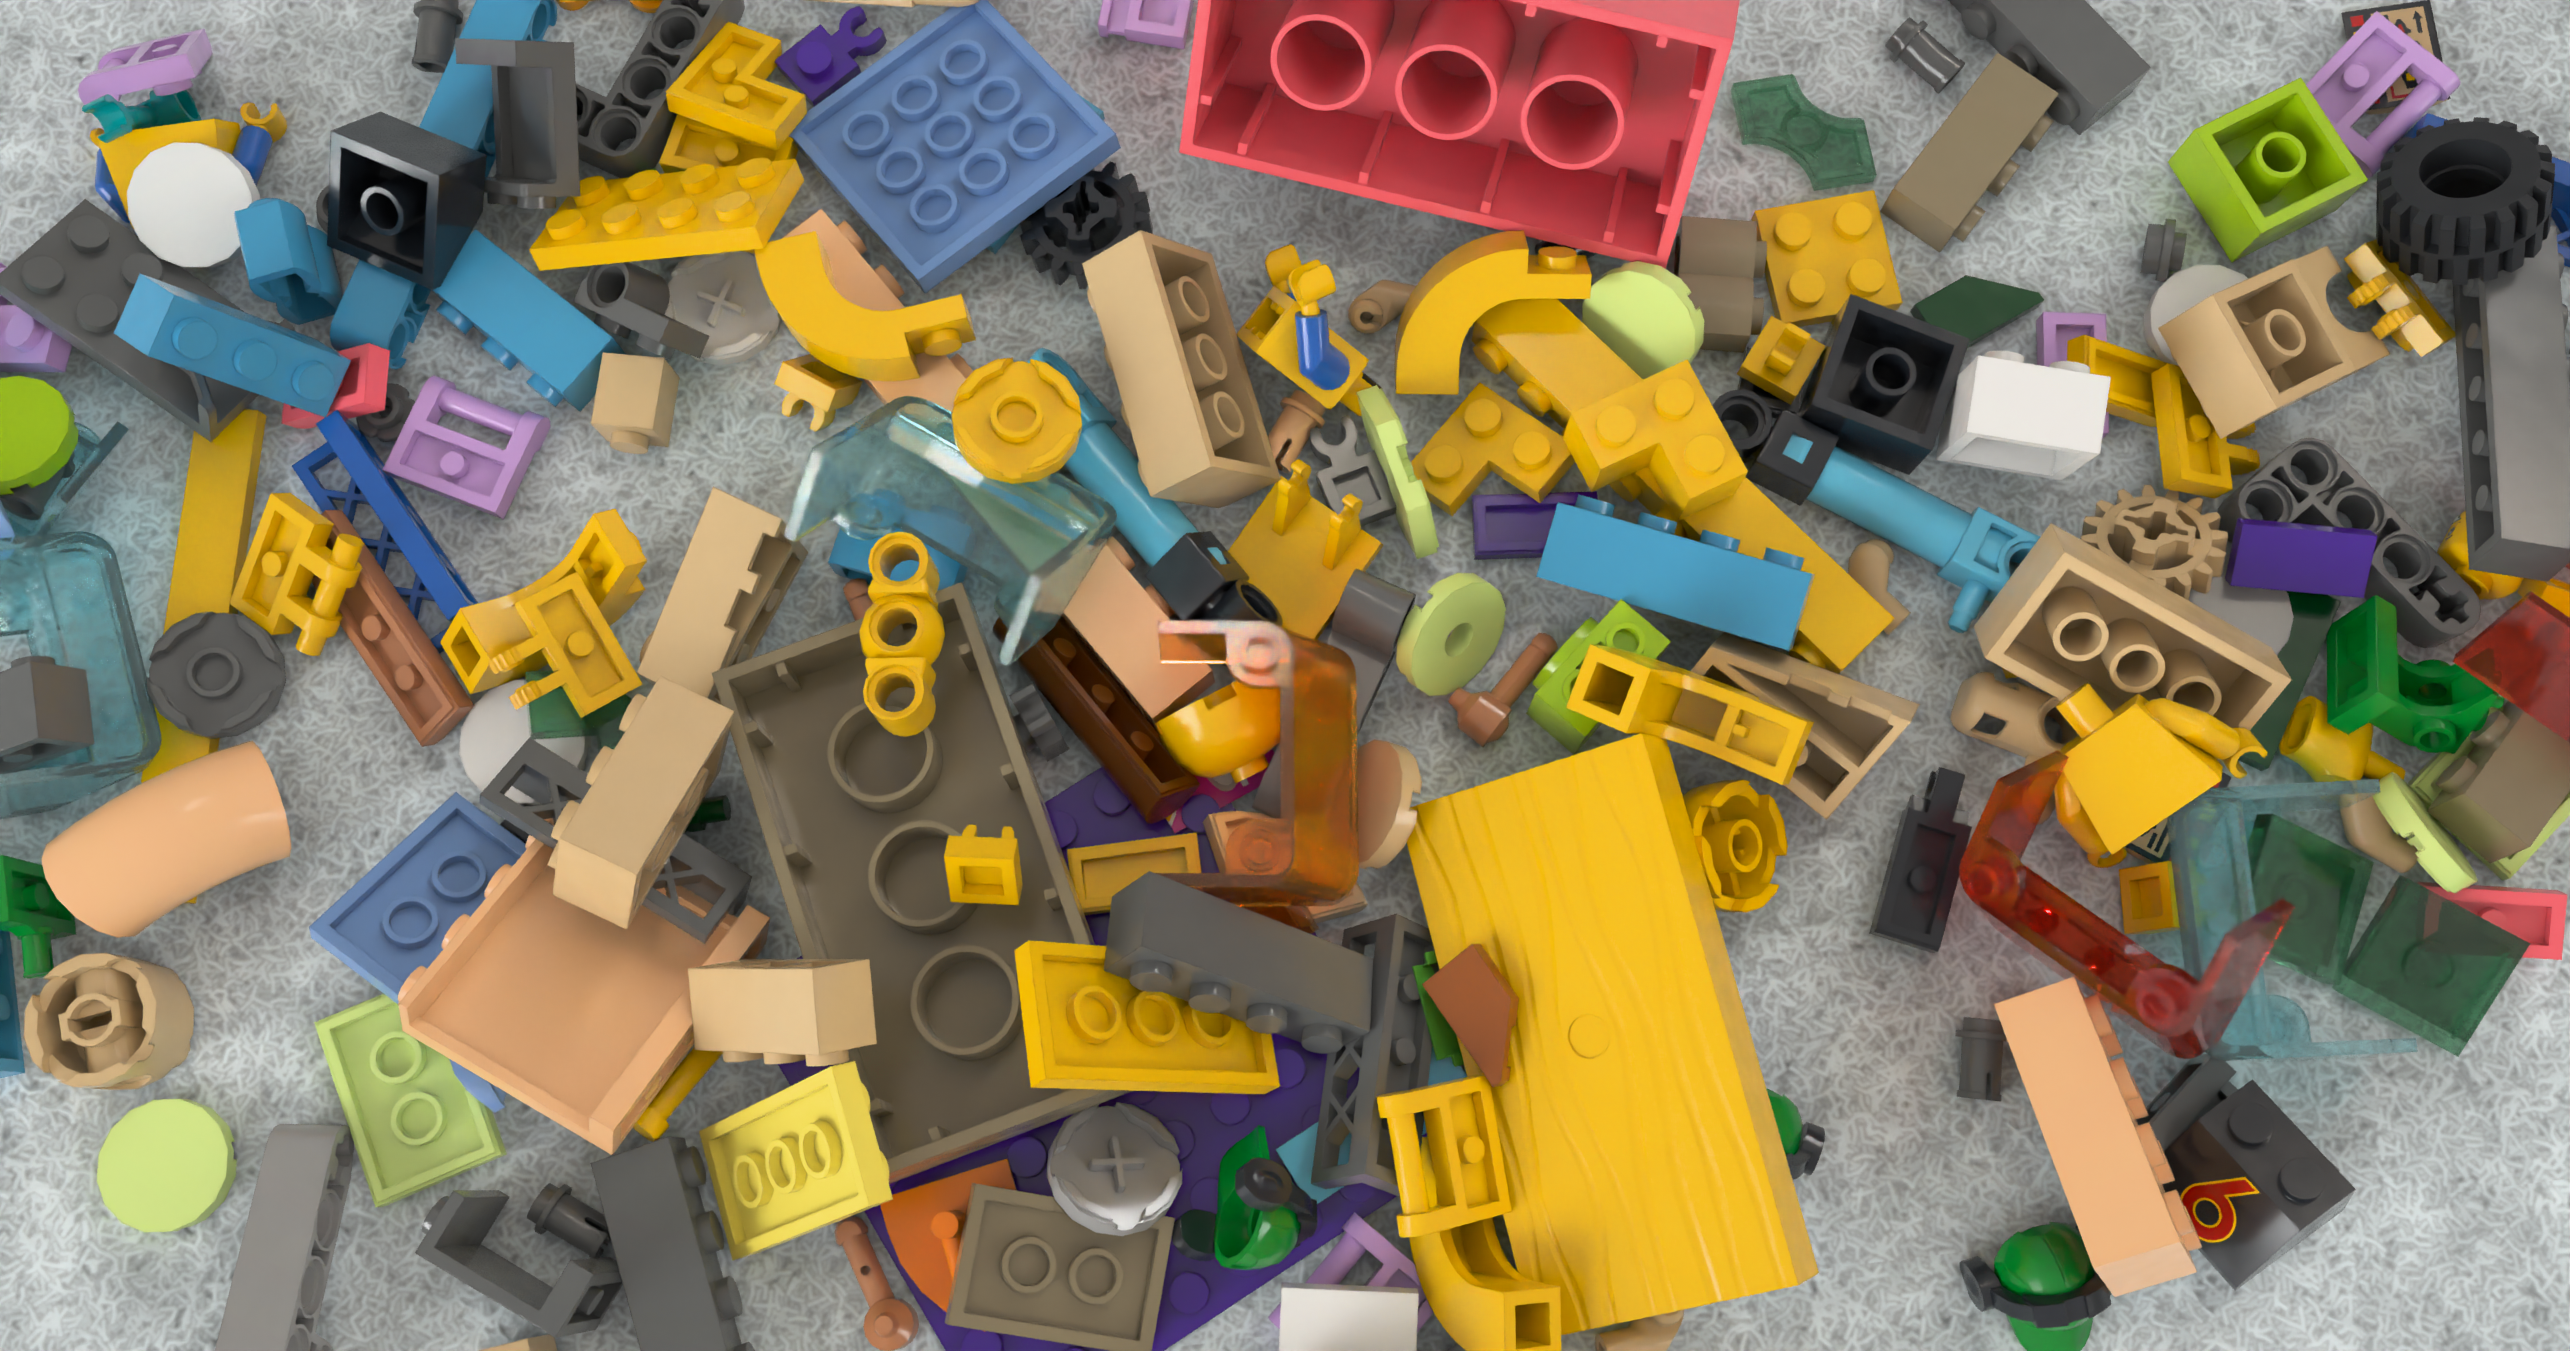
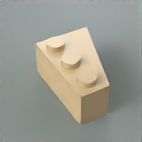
(721, 595)
(1850, 718)

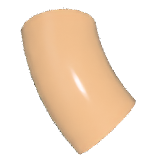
(169, 841)

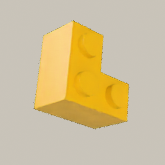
(1663, 426)

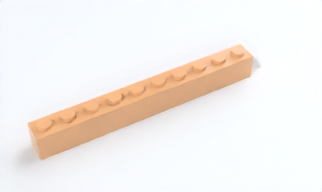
(1110, 606)

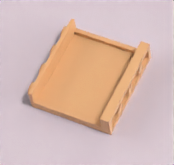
(565, 1002)

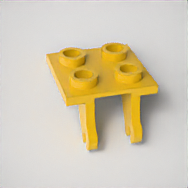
(1303, 551)

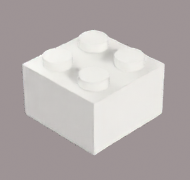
(2024, 416)

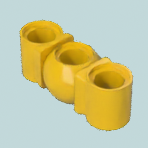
(893, 605)

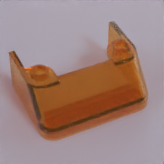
(1314, 847)

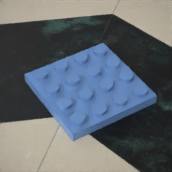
(952, 140)

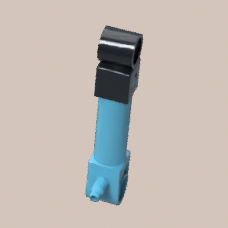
(1804, 463)
(1186, 565)

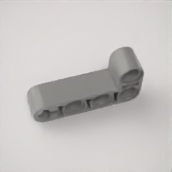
(289, 1241)

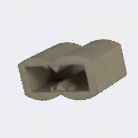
(1718, 267)

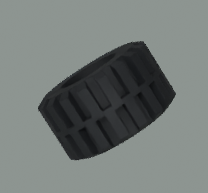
(2464, 200)

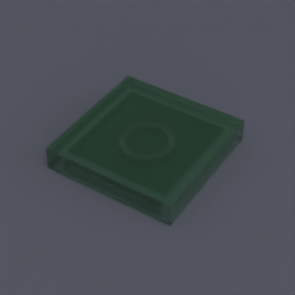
(2322, 884)
(2430, 965)

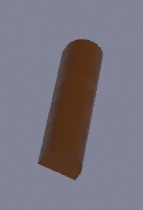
(1105, 721)

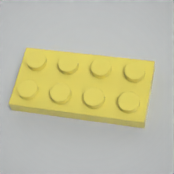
(796, 1161)

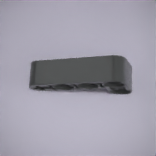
(650, 67)
(2339, 487)
(1368, 631)

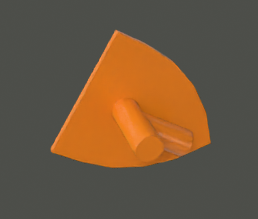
(929, 1225)

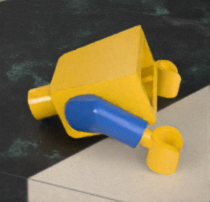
(248, 146)
(1295, 333)

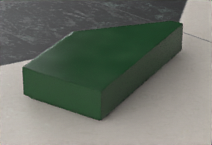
(1976, 307)

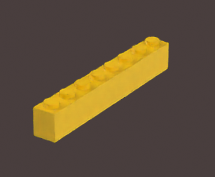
(1568, 367)

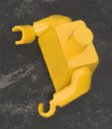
(2138, 767)

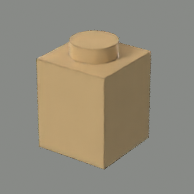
(635, 402)

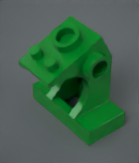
(2416, 703)

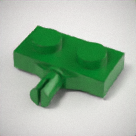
(32, 913)

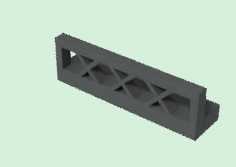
(555, 780)
(1389, 1057)

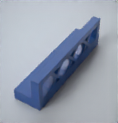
(395, 512)

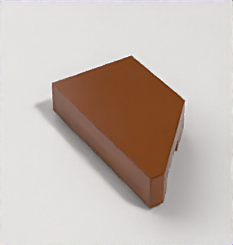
(1478, 1009)

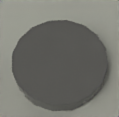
(216, 674)

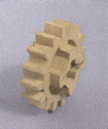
(2160, 538)

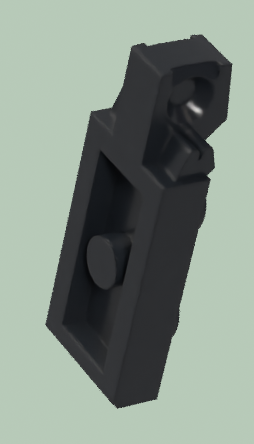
(1924, 865)

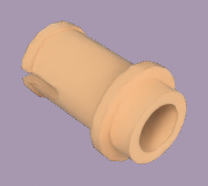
(1293, 427)

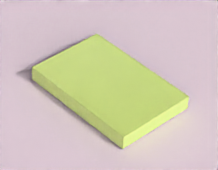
(403, 1103)

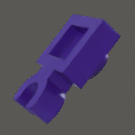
(826, 62)

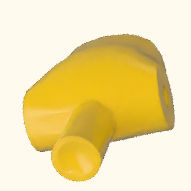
(2327, 751)

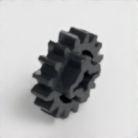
(1066, 216)

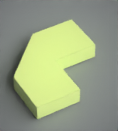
(1389, 441)

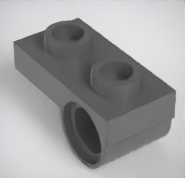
(636, 300)

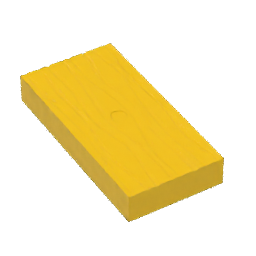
(1634, 1085)

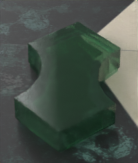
(1826, 146)

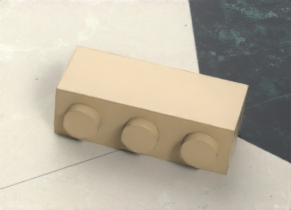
(783, 1009)

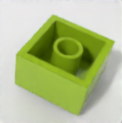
(2266, 169)

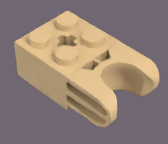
(2267, 343)

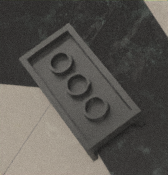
(78, 288)

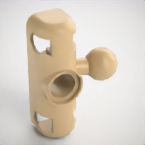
(2021, 709)

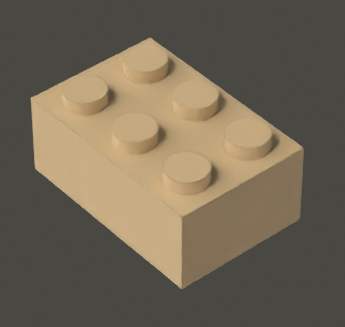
(639, 801)

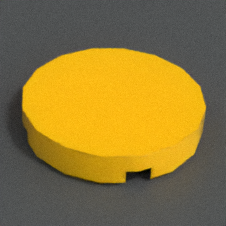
(1016, 420)

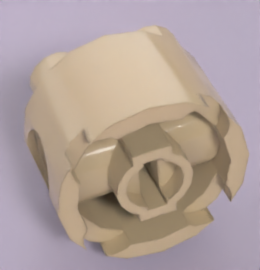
(109, 1022)

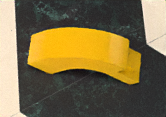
(1466, 287)
(848, 336)
(608, 564)
(1690, 709)
(1478, 1290)

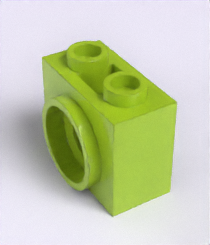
(1618, 629)

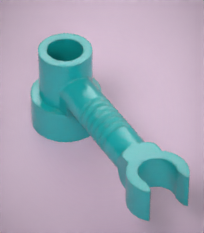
(157, 111)

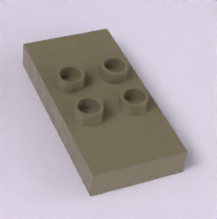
(861, 865)

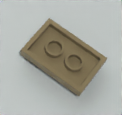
(1050, 1279)

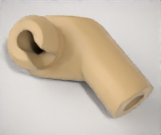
(1379, 305)
(1870, 569)
(2372, 834)
(1643, 1334)

